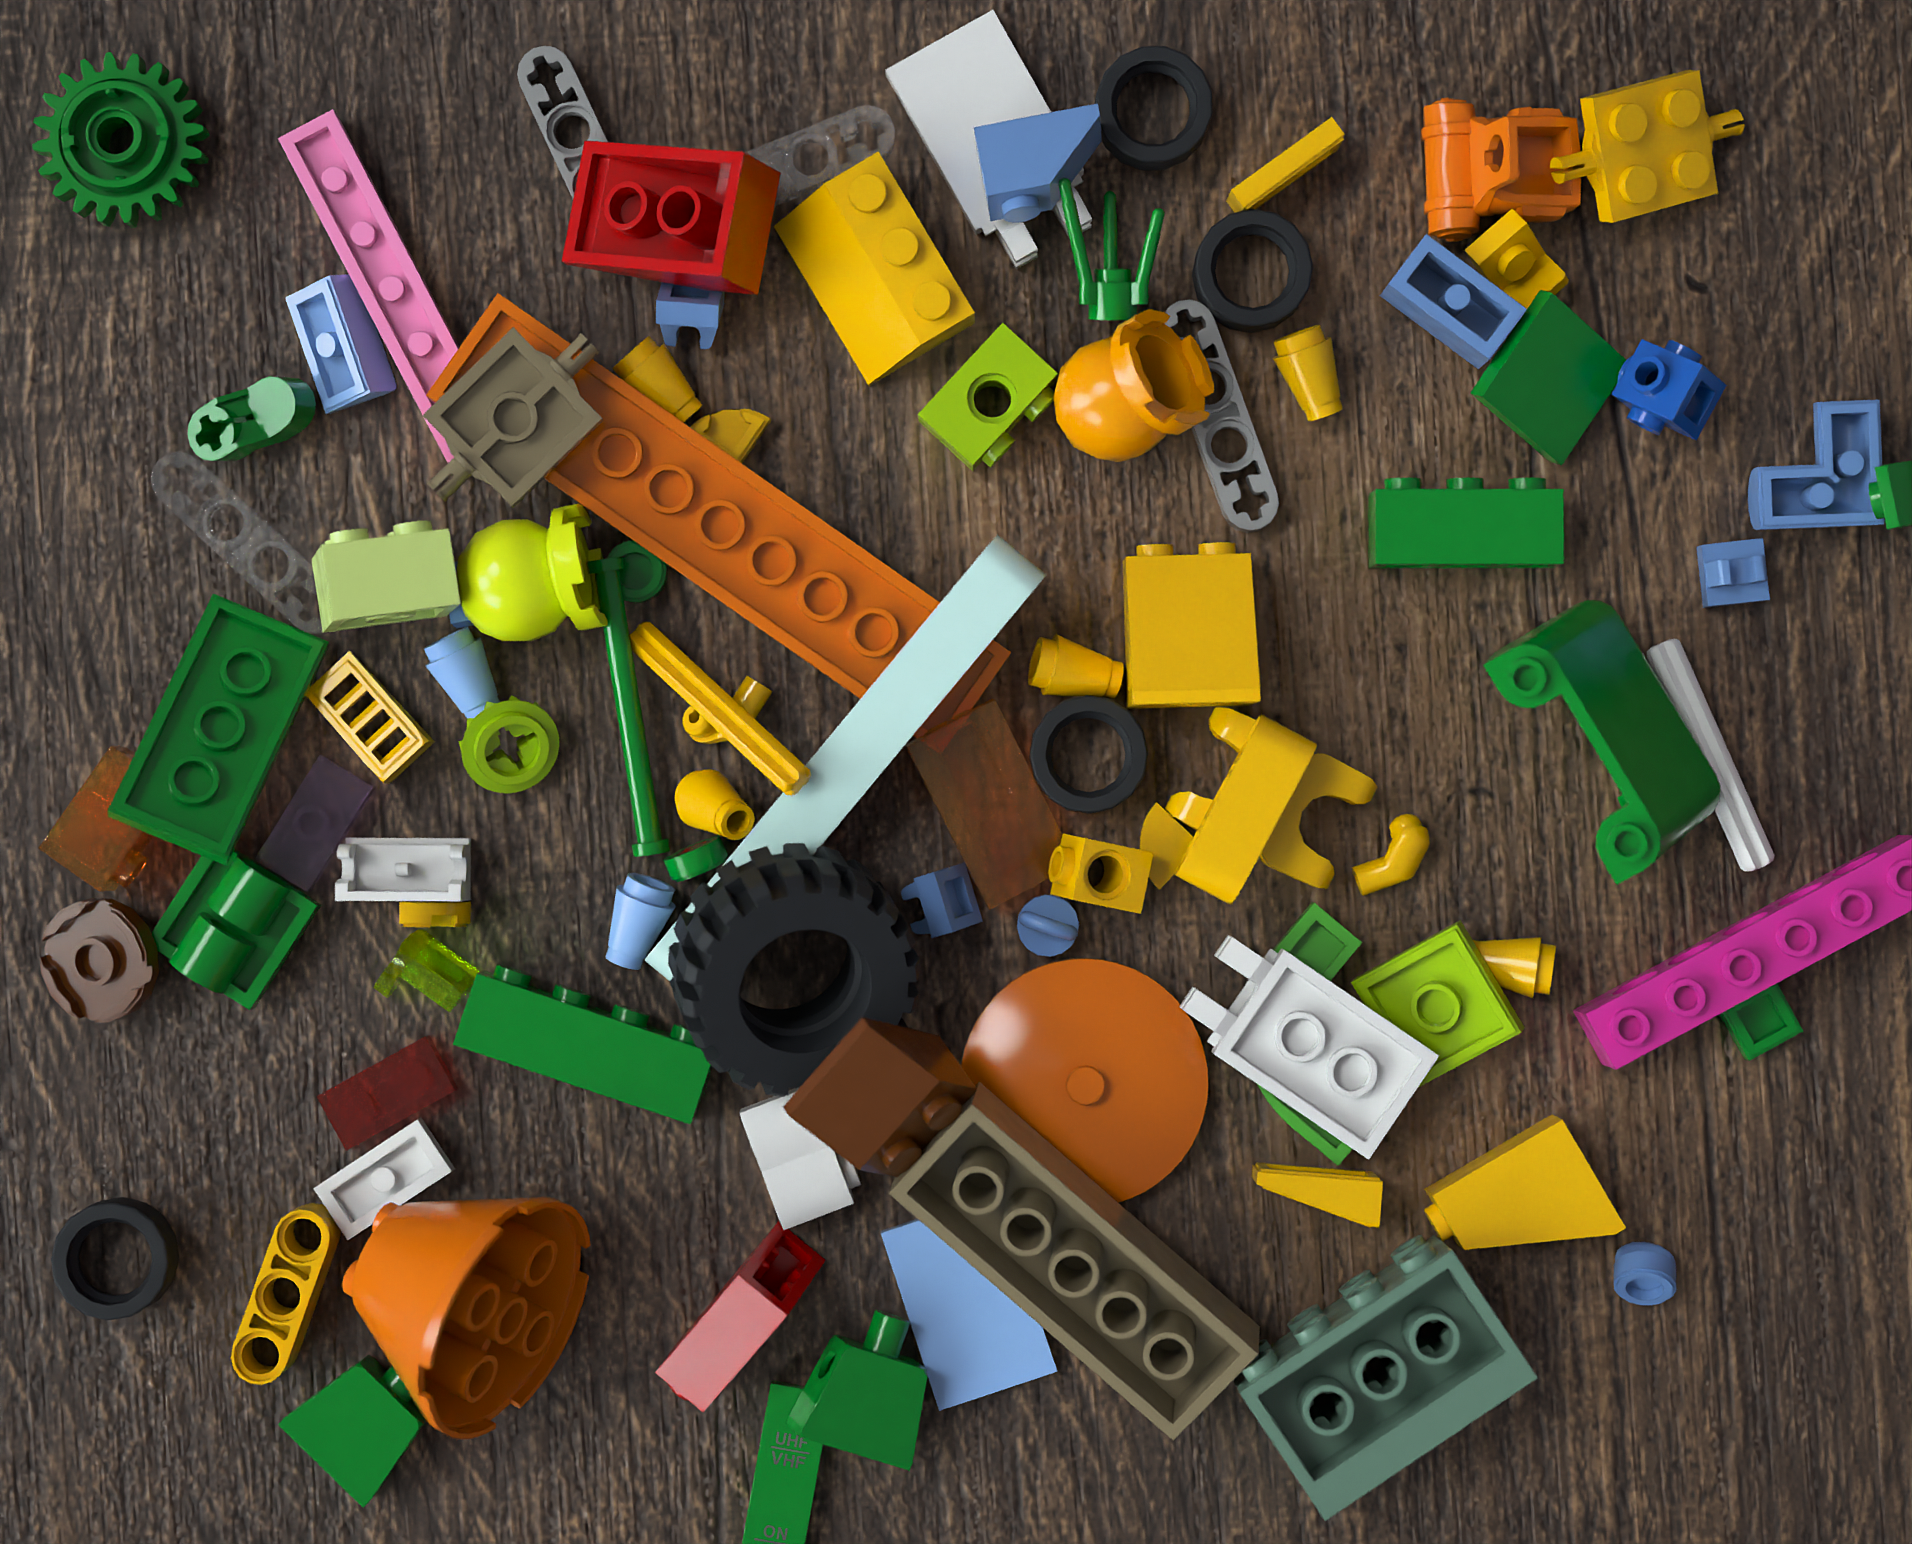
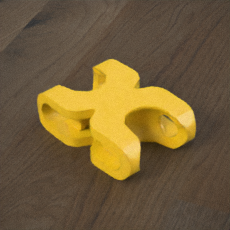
(1285, 847)

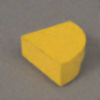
(733, 430)
(1167, 840)
(434, 913)

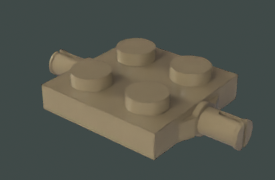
(513, 417)

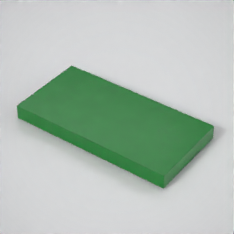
(218, 729)

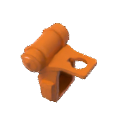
(1494, 166)

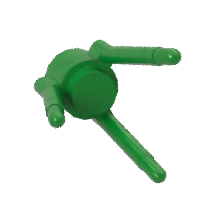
(1112, 291)

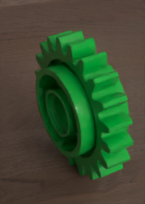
(89, 118)

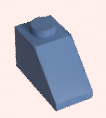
(1030, 155)

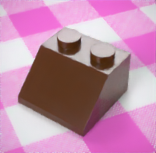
(882, 1096)

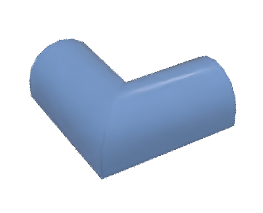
(1837, 485)

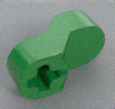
(223, 425)

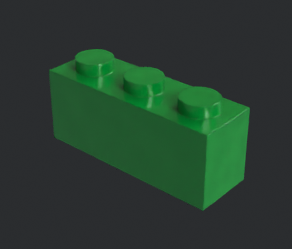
(1465, 525)

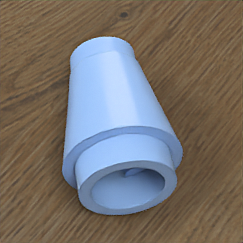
(462, 671)
(638, 918)

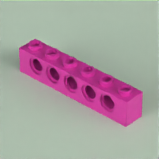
(1750, 954)

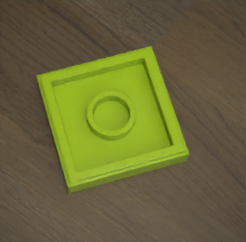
(1442, 998)

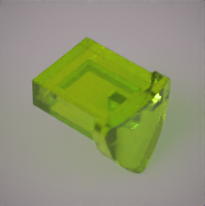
(429, 969)

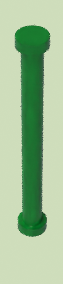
(628, 707)

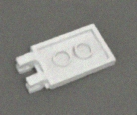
(964, 84)
(1313, 1046)

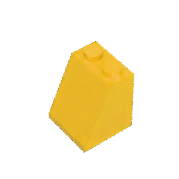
(1190, 628)

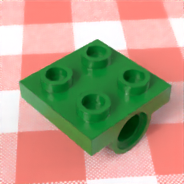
(233, 927)

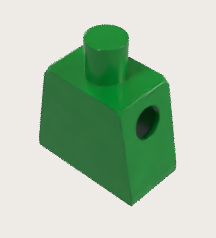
(865, 1395)
(357, 1427)

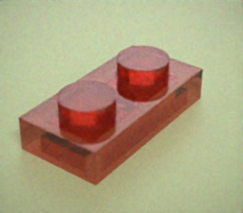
(387, 1092)

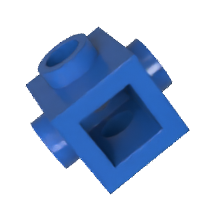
(1668, 389)

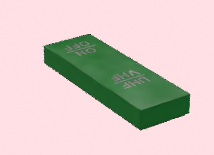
(782, 1476)

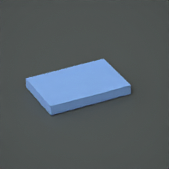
(962, 1323)

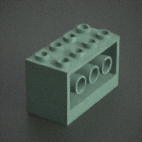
(1408, 1404)

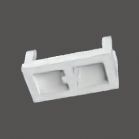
(404, 869)

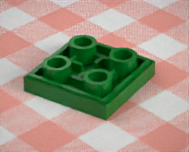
(1550, 377)

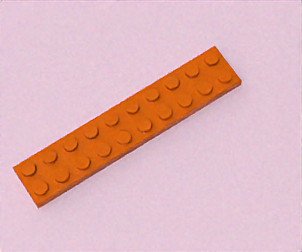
(731, 528)

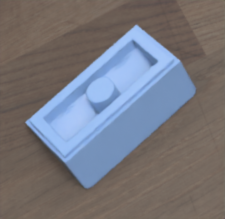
(340, 343)

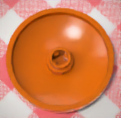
(1095, 1068)

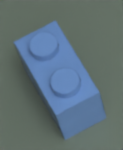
(1453, 302)

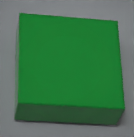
(1761, 1022)

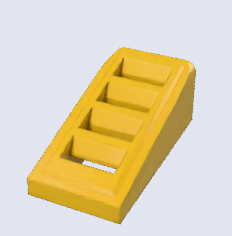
(401, 755)
(1341, 1192)

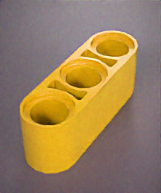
(1246, 809)
(264, 1314)

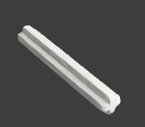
(1734, 807)

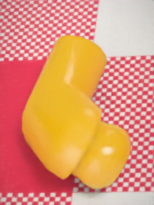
(750, 696)
(1401, 860)

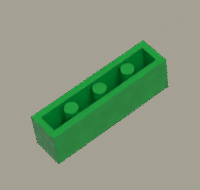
(583, 1044)

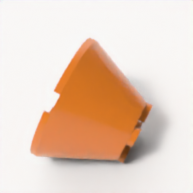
(471, 1301)

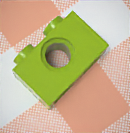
(1001, 363)

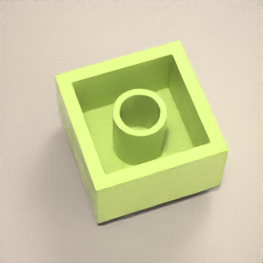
(386, 577)

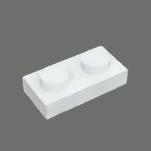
(384, 1175)

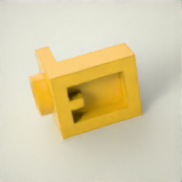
(1515, 260)

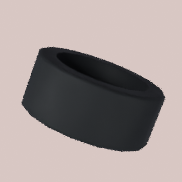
(1172, 64)
(1260, 224)
(1134, 745)
(67, 1266)

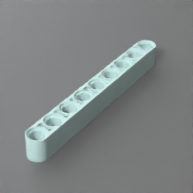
(890, 710)

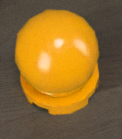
(1132, 389)

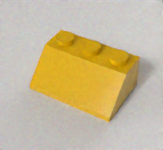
(874, 269)

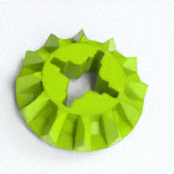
(536, 749)

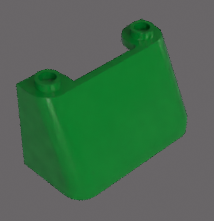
(1628, 720)

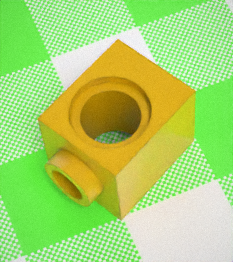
(1123, 878)

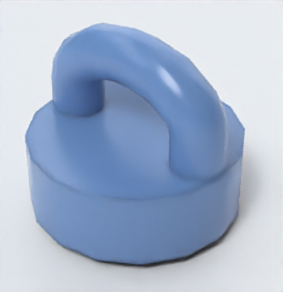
(1047, 925)
(1644, 1273)

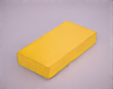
(1287, 167)

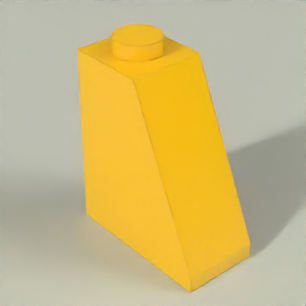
(1523, 1194)

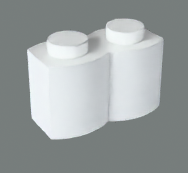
(798, 1168)

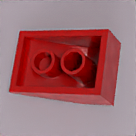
(672, 215)

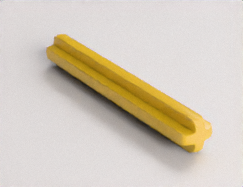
(719, 709)

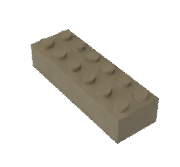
(1078, 1263)

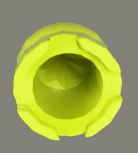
(527, 578)

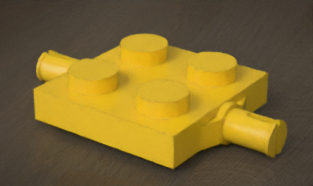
(1648, 146)

